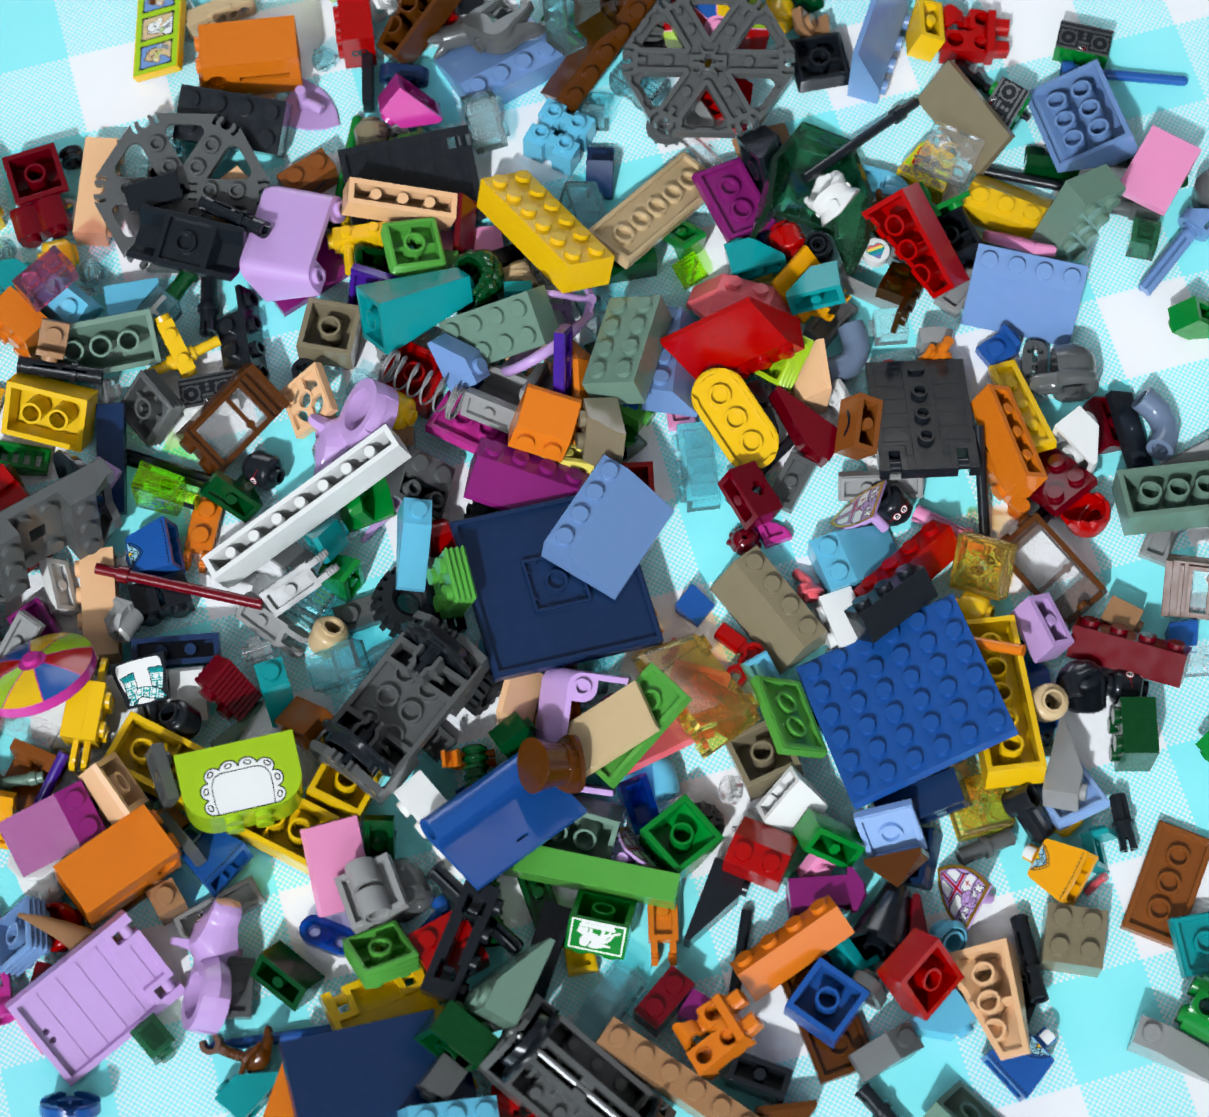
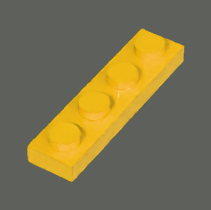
(1009, 374)

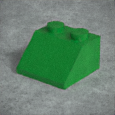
(680, 837)

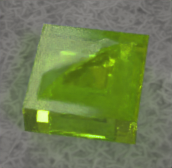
(690, 270)

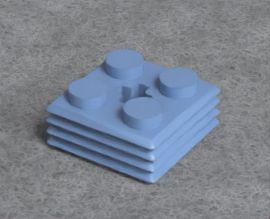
(20, 941)

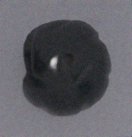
(1084, 686)

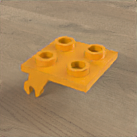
(791, 273)

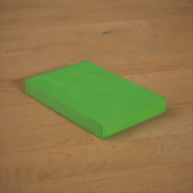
(788, 717)

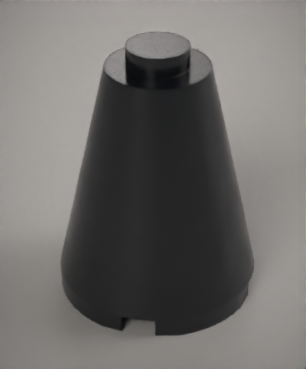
(883, 923)

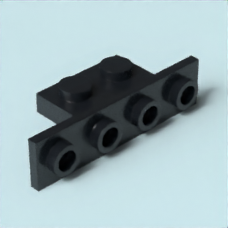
(242, 334)

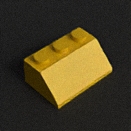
(1004, 207)

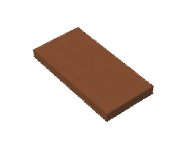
(1166, 882)

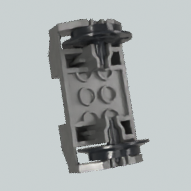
(401, 705)

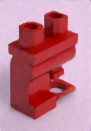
(974, 36)

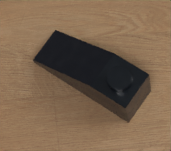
(717, 898)

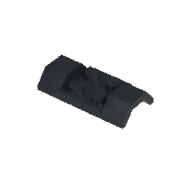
(188, 243)

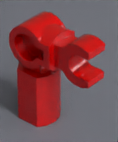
(738, 645)

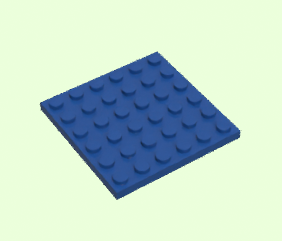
(906, 702)

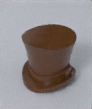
(552, 764)

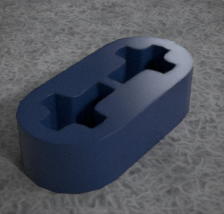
(415, 74)

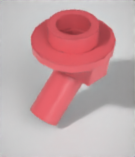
(807, 590)

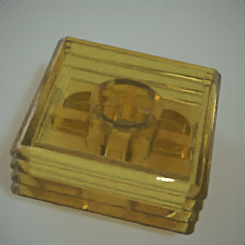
(970, 576)
(971, 821)

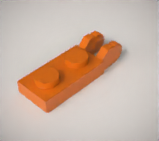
(1017, 506)
(202, 532)
(663, 929)

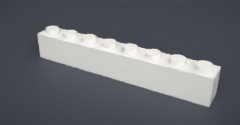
(306, 507)

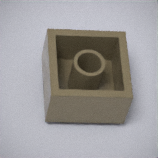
(330, 333)
(758, 760)
(1073, 939)

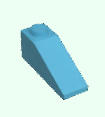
(413, 543)

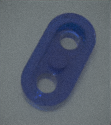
(329, 935)

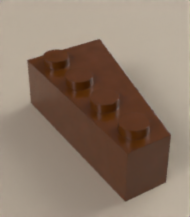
(412, 26)

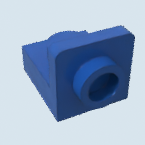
(1000, 347)

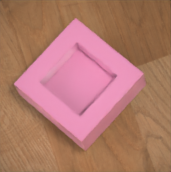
(814, 866)

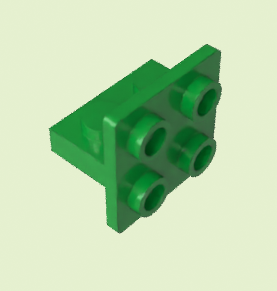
(369, 507)

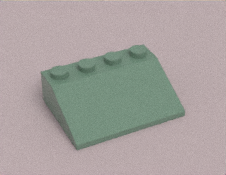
(506, 990)

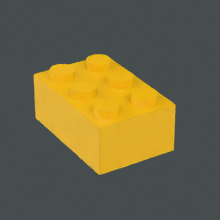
(49, 411)

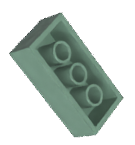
(1080, 212)
(506, 325)
(627, 349)
(1162, 497)

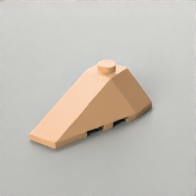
(995, 995)

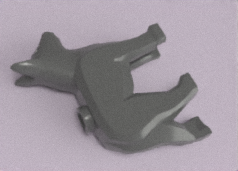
(489, 29)

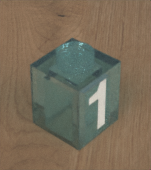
(160, 303)

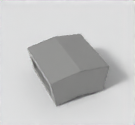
(931, 335)

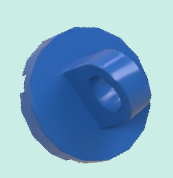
(80, 1105)

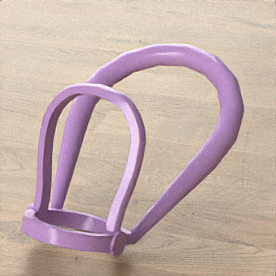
(527, 359)

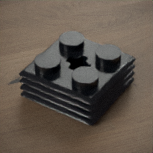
(833, 65)
(961, 233)

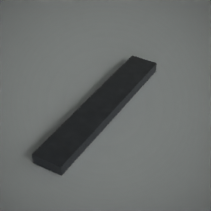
(553, 925)

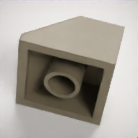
(600, 430)

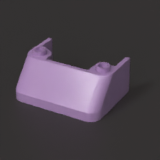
(557, 692)

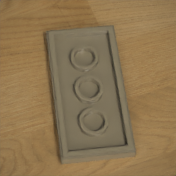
(958, 103)

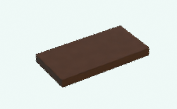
(828, 1062)

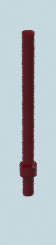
(125, 575)

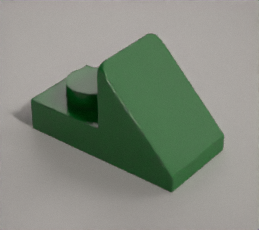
(686, 239)

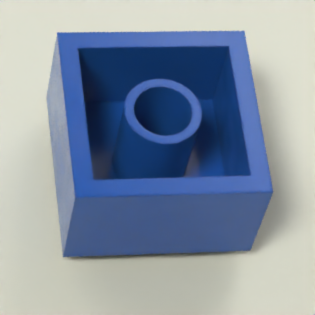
(826, 1002)

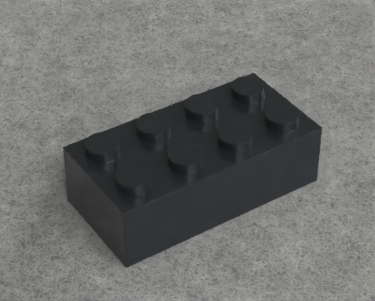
(261, 119)

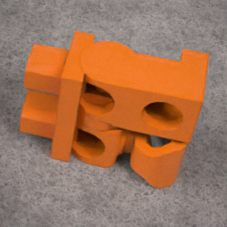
(728, 1032)

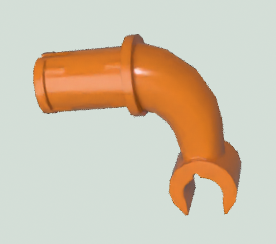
(453, 759)

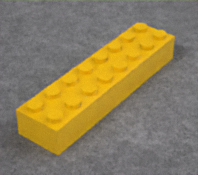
(278, 840)

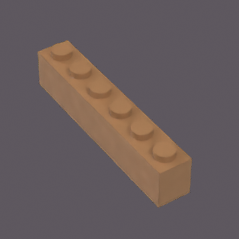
(667, 1074)

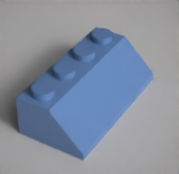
(672, 382)

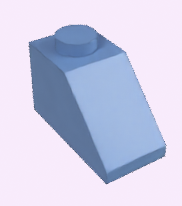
(458, 361)

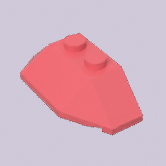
(727, 290)

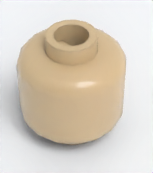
(326, 633)
(1056, 701)

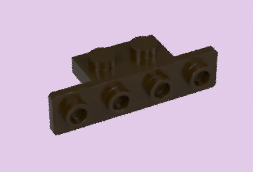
(901, 289)

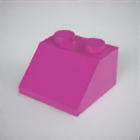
(407, 105)

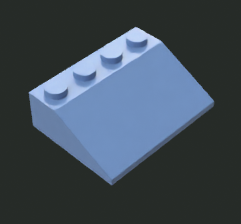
(876, 48)
(504, 74)
(1081, 120)
(1025, 292)
(607, 528)

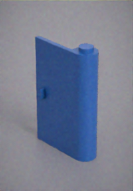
(487, 819)

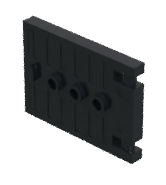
(417, 162)
(923, 418)

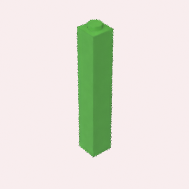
(599, 875)

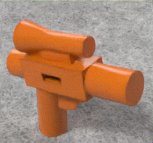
(938, 352)

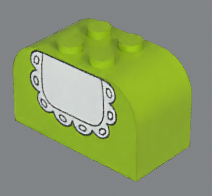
(241, 783)

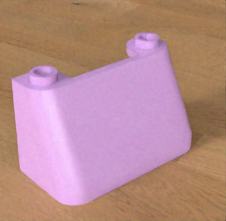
(285, 261)

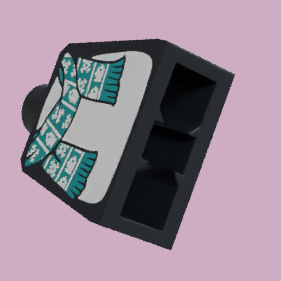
(144, 683)

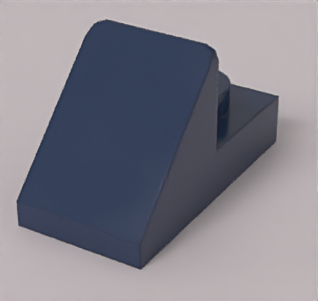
(600, 169)

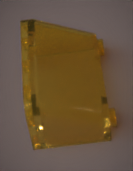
(718, 705)

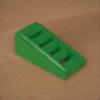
(13, 448)

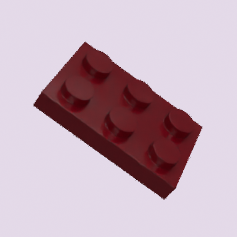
(1065, 482)

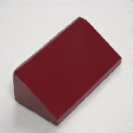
(464, 224)
(1108, 438)

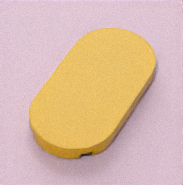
(734, 418)

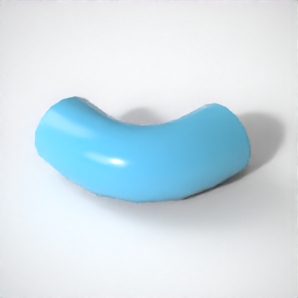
(662, 779)

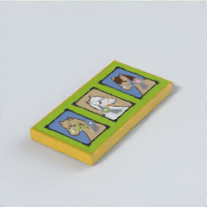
(159, 38)

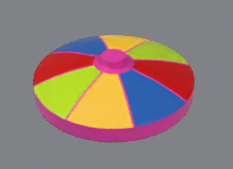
(44, 673)

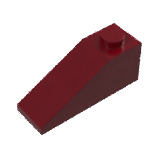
(808, 430)

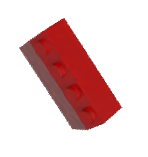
(737, 338)

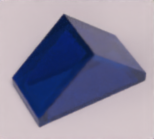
(638, 801)

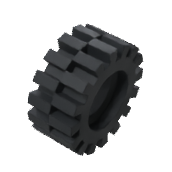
(484, 695)

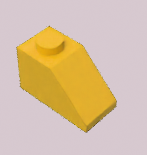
(925, 30)

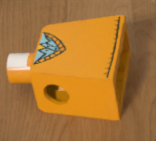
(1059, 868)

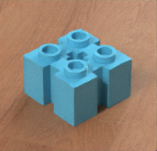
(559, 137)

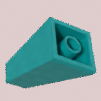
(408, 306)

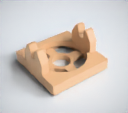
(304, 384)

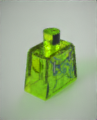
(162, 490)

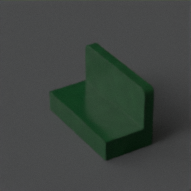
(1039, 165)

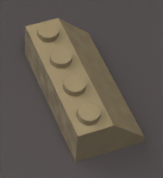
(769, 610)

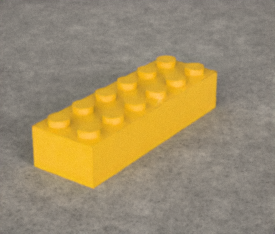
(545, 231)
(1022, 757)

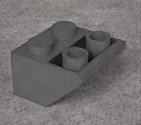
(422, 479)

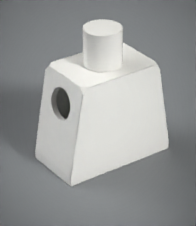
(790, 800)

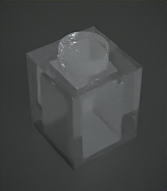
(881, 326)

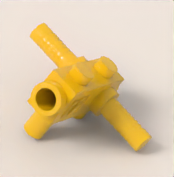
(347, 235)
(180, 357)

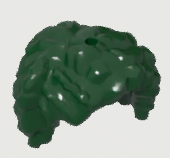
(485, 272)

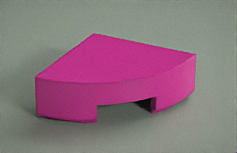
(773, 534)

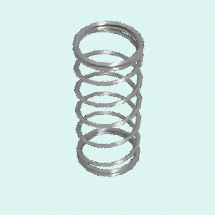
(455, 394)

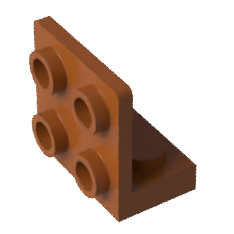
(28, 759)

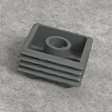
(151, 407)

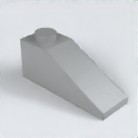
(1064, 777)
(1169, 1048)

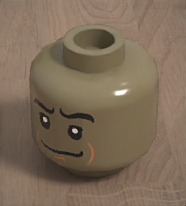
(370, 131)

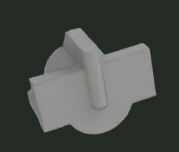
(123, 620)

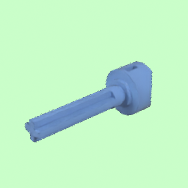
(1192, 225)

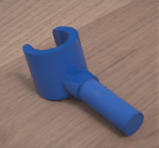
(440, 906)

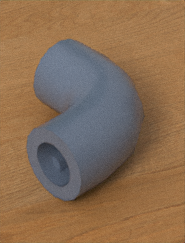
(854, 351)
(1161, 421)

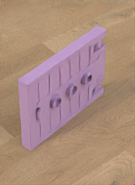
(94, 998)

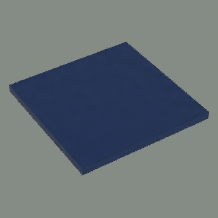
(535, 611)
(361, 1069)

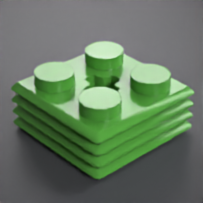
(423, 236)
(452, 583)
(381, 954)

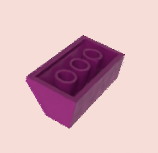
(515, 478)

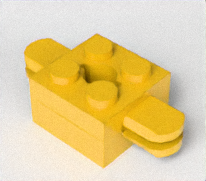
(86, 718)

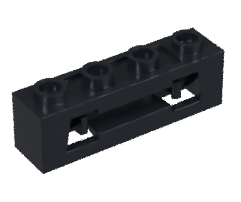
(442, 988)

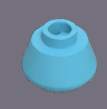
(951, 934)

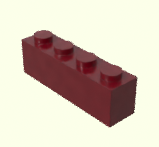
(1128, 650)

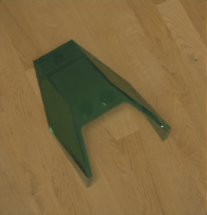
(785, 191)

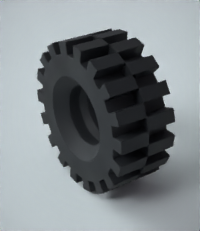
(386, 606)

